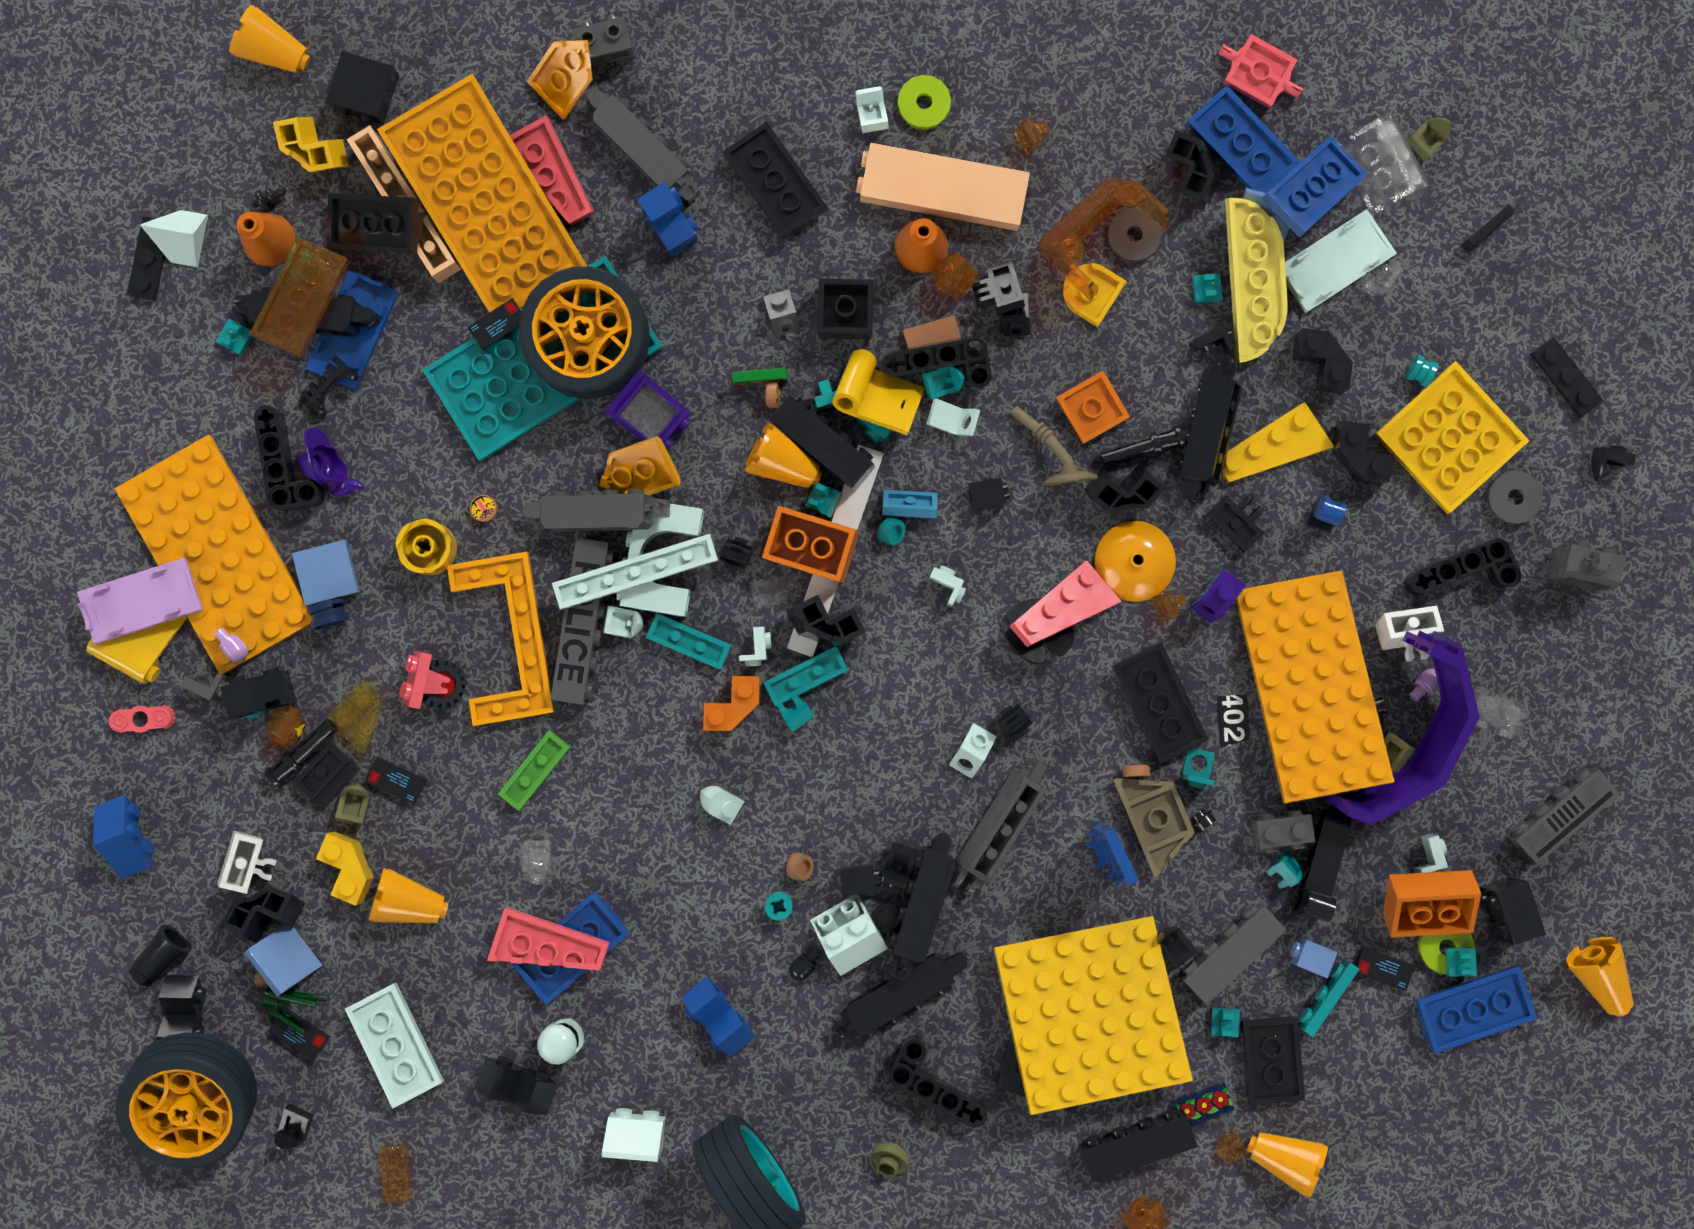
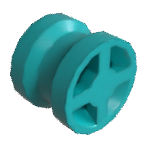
(1422, 370)
(781, 902)

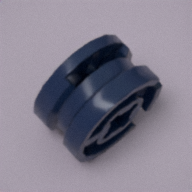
(327, 614)

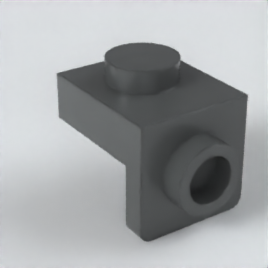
(782, 313)
(199, 689)

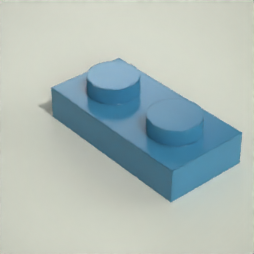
(909, 504)

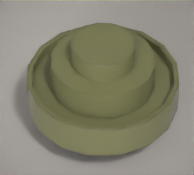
(890, 1160)

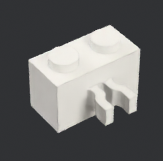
(1394, 625)
(241, 862)

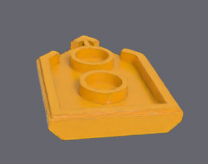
(563, 75)
(640, 467)

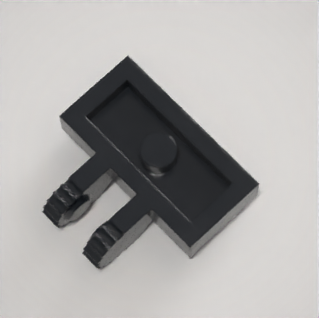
(1235, 522)

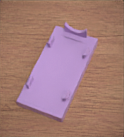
(139, 601)

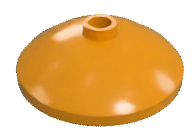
(1116, 565)

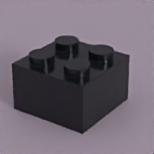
(845, 309)
(1511, 910)

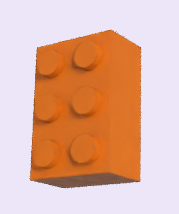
(811, 544)
(1431, 903)

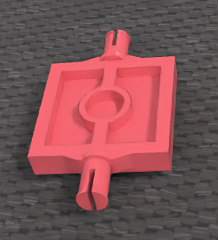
(1260, 71)

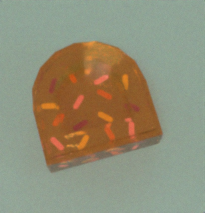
(1230, 1147)

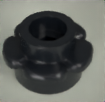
(1202, 820)

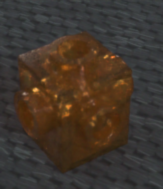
(953, 276)
(1145, 1214)

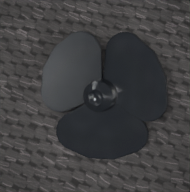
(1057, 644)

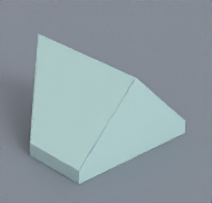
(179, 236)

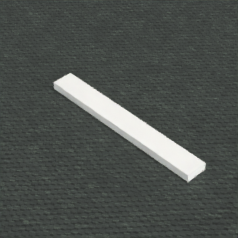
(849, 514)

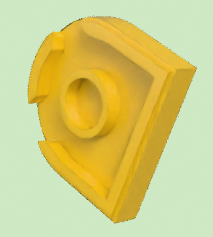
(1106, 289)

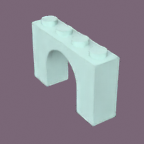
(653, 596)

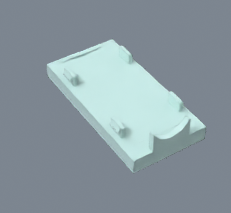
(1337, 261)
(394, 1045)

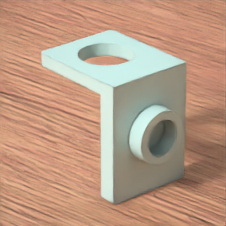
(952, 418)
(974, 749)

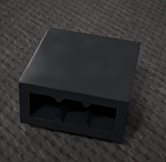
(362, 88)

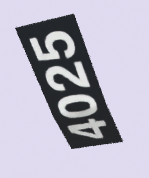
(1233, 719)

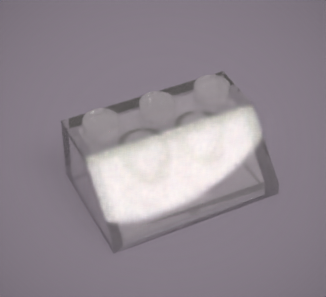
(1389, 163)

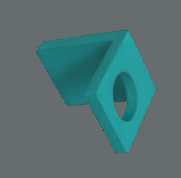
(1198, 778)

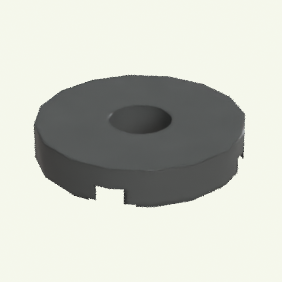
(1125, 248)
(1530, 497)

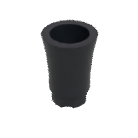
(159, 955)

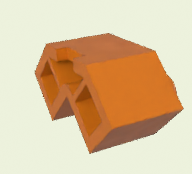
(744, 700)

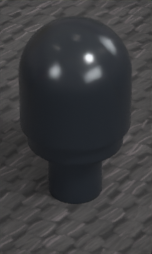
(804, 964)

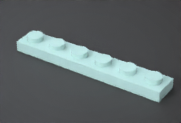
(635, 571)

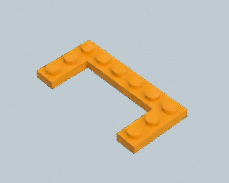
(536, 691)

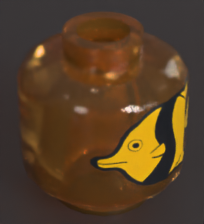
(285, 727)

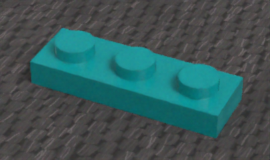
(688, 641)
(806, 676)
(1327, 997)

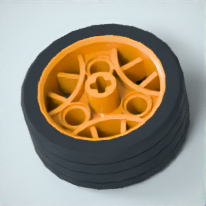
(549, 300)
(190, 1131)

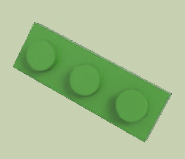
(534, 770)

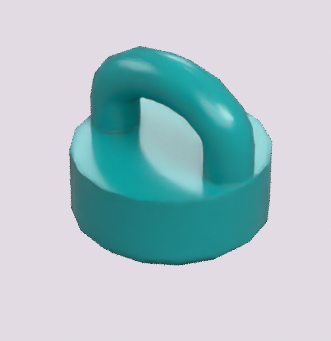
(891, 531)

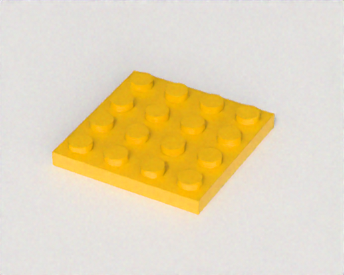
(1451, 437)

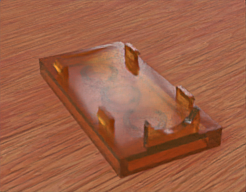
(299, 297)

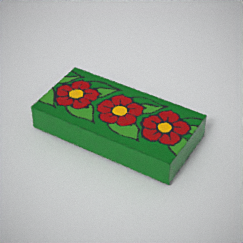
(756, 377)

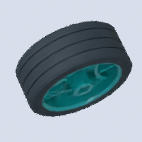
(747, 1178)

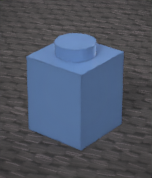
(1313, 957)

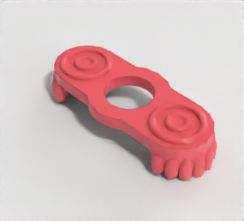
(158, 717)

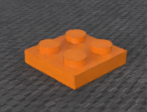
(1092, 407)

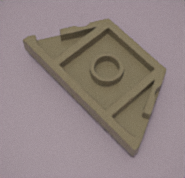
(1156, 819)

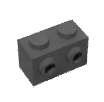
(606, 40)
(1291, 829)

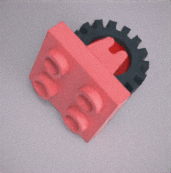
(432, 681)

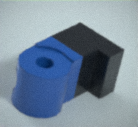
(1326, 514)

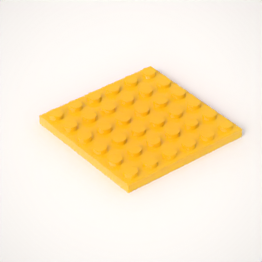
(1092, 1015)

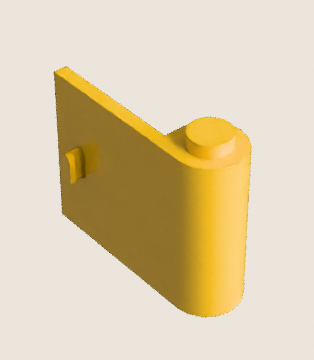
(876, 395)
(139, 651)

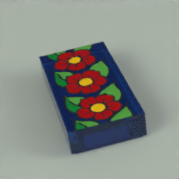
(1205, 1103)

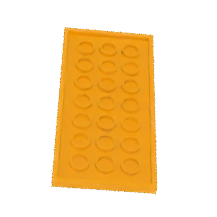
(480, 193)
(200, 513)
(1313, 687)

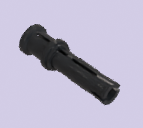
(1155, 444)
(293, 760)

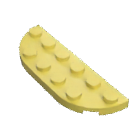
(1255, 277)

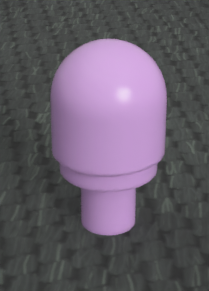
(232, 646)
(1425, 684)

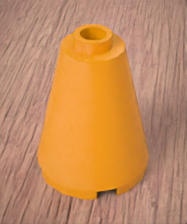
(267, 43)
(782, 460)
(405, 901)
(1603, 974)
(1289, 1159)

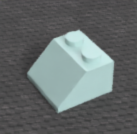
(634, 1135)

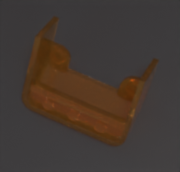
(1063, 241)

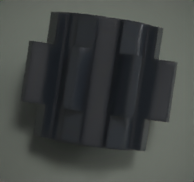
(736, 553)
(1014, 721)

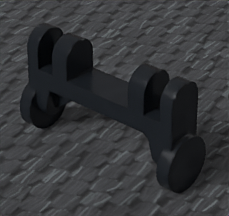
(318, 397)

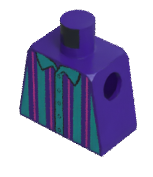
(1218, 595)

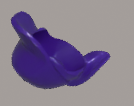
(324, 466)

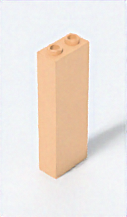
(943, 186)

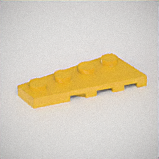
(1281, 442)

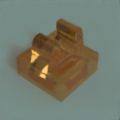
(1030, 134)
(1167, 605)

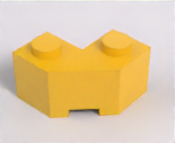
(299, 139)
(355, 873)

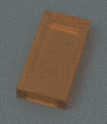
(395, 1173)

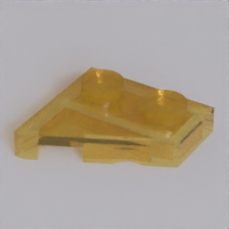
(358, 714)

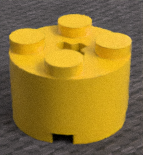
(415, 558)

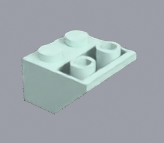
(848, 934)

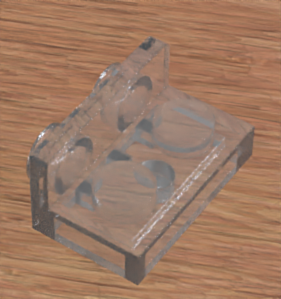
(1500, 713)

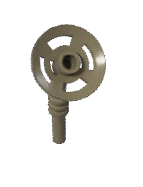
(1069, 471)

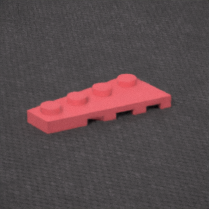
(552, 169)
(1070, 602)
(541, 942)

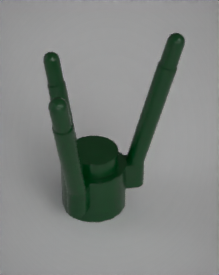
(282, 1002)

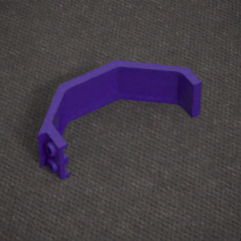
(1439, 745)

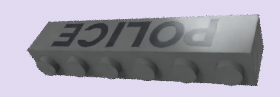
(580, 630)

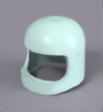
(558, 1043)

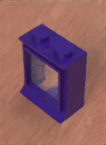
(649, 411)

